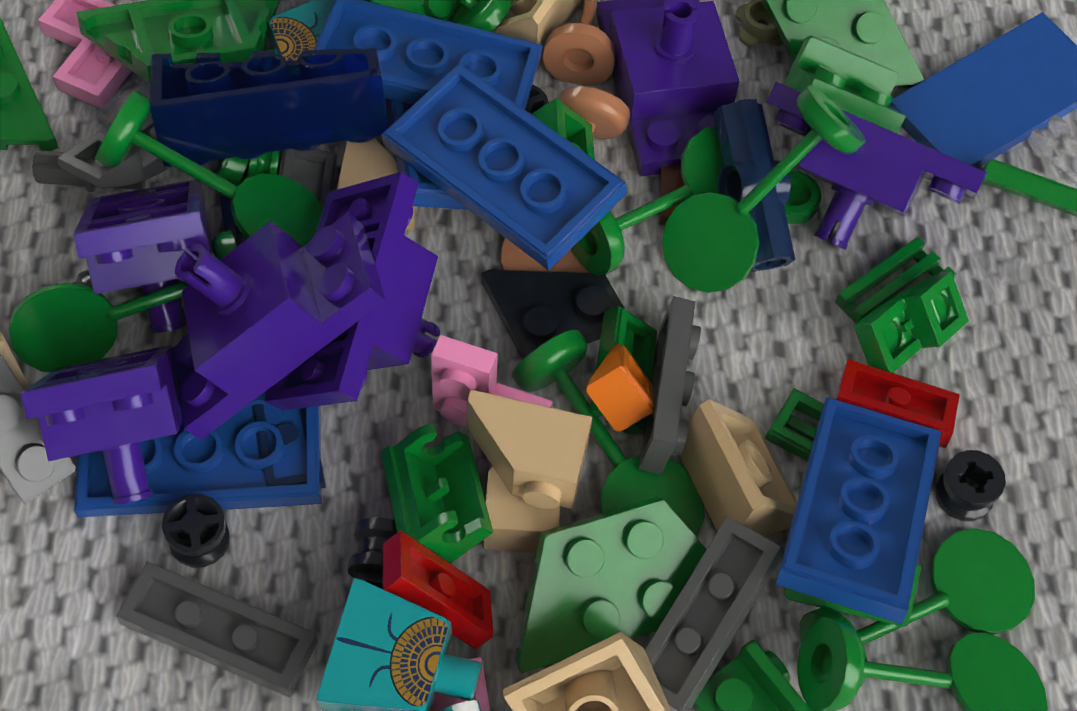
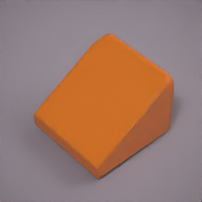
(621, 389)

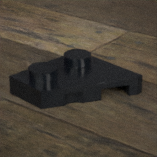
(546, 304)

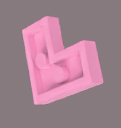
(89, 70)
(463, 368)

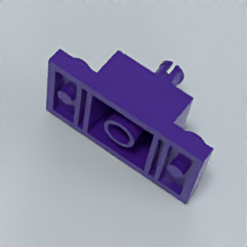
(669, 73)
(880, 172)
(138, 240)
(266, 313)
(393, 328)
(109, 409)

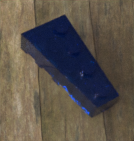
(266, 102)

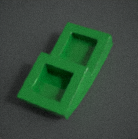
(911, 321)

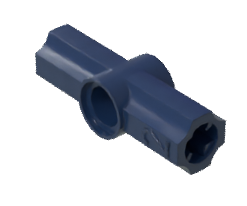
(746, 162)

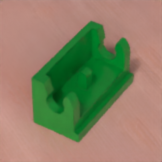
(437, 492)

